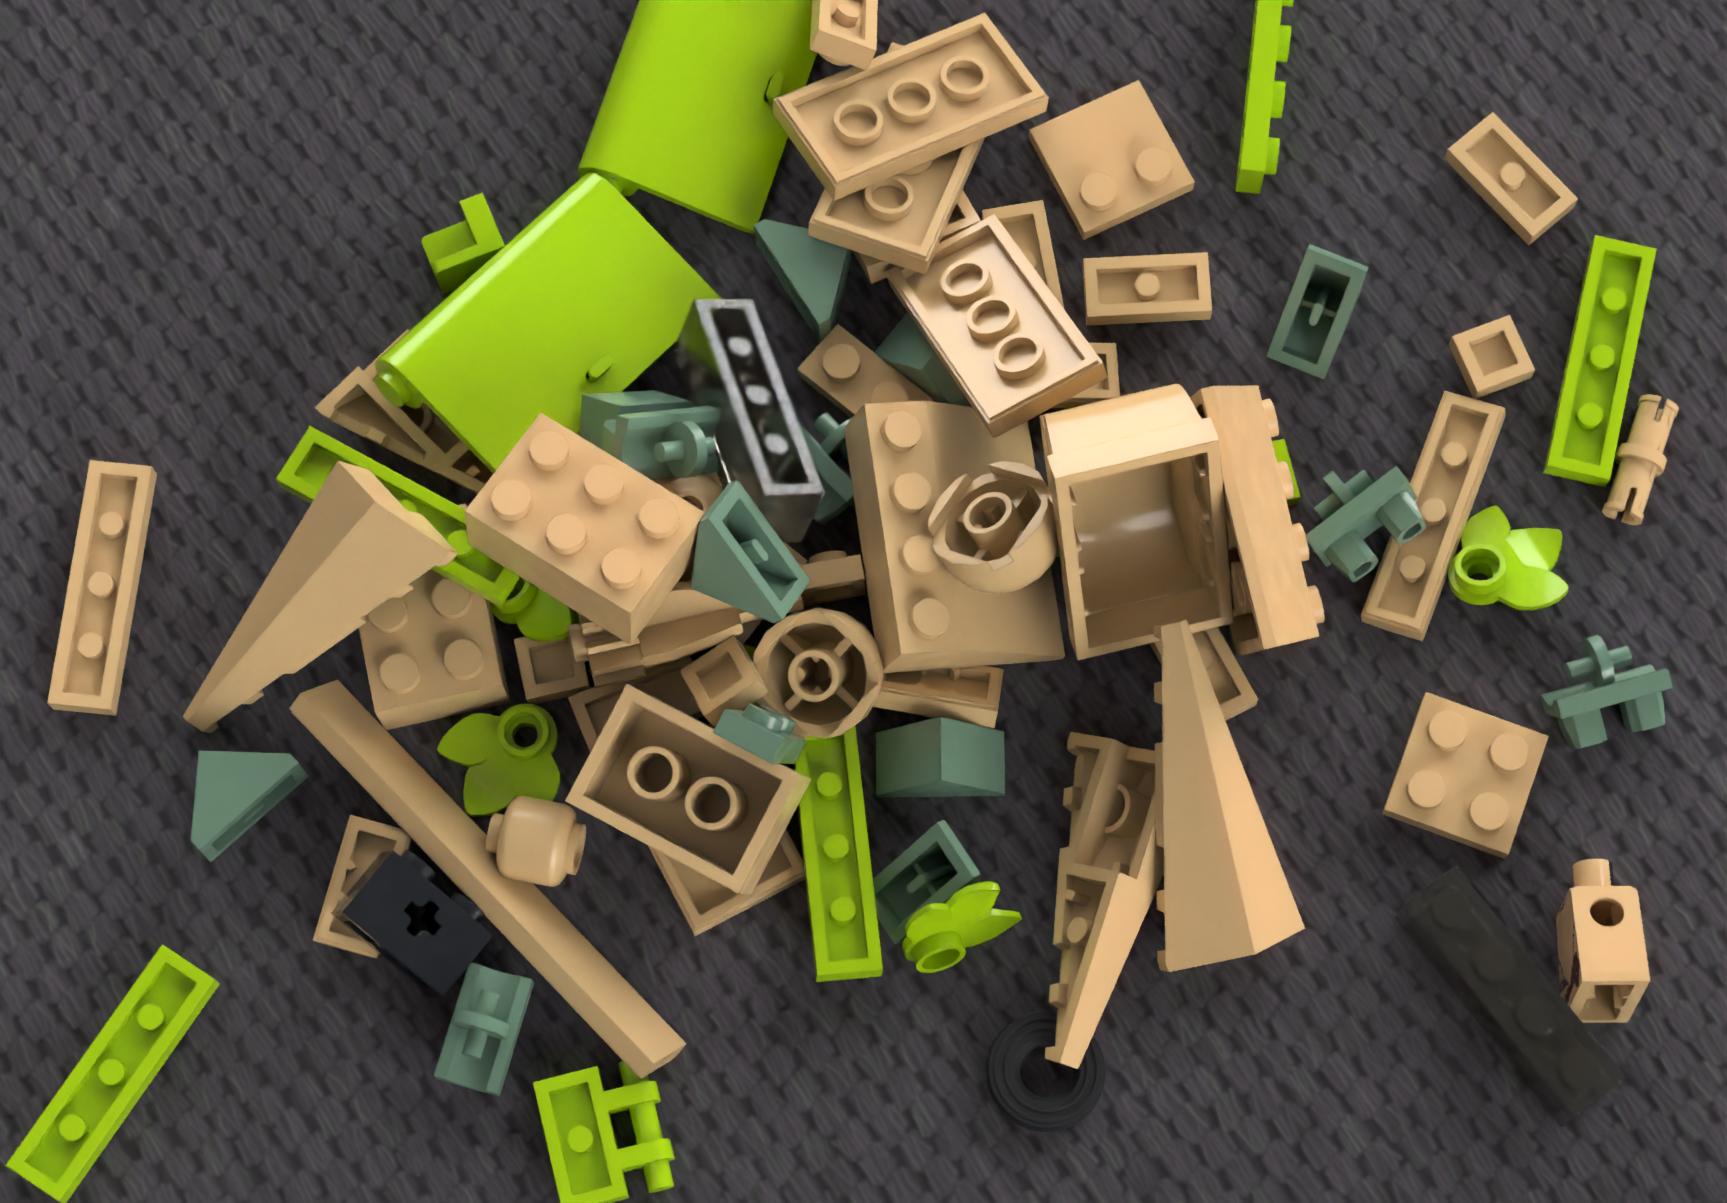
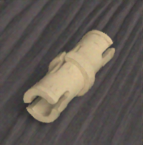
(1640, 459)

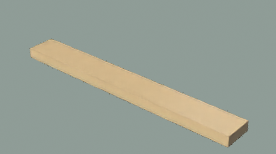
(511, 905)

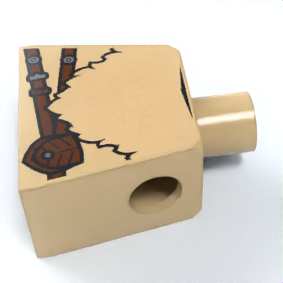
(1601, 946)

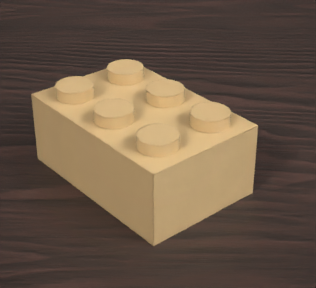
(584, 528)
(432, 653)
(687, 791)

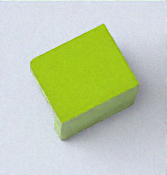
(463, 247)

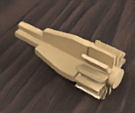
(679, 628)

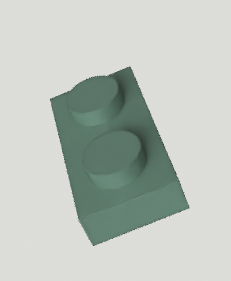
(762, 733)

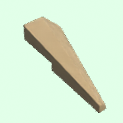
(403, 430)
(336, 568)
(1220, 866)
(1101, 883)

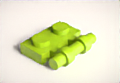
(583, 1139)

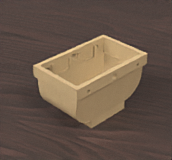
(1137, 518)

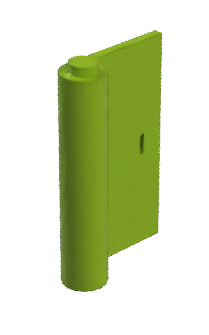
(691, 106)
(561, 300)

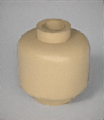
(536, 841)

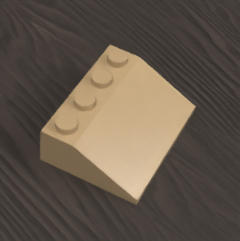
(1263, 545)
(919, 611)

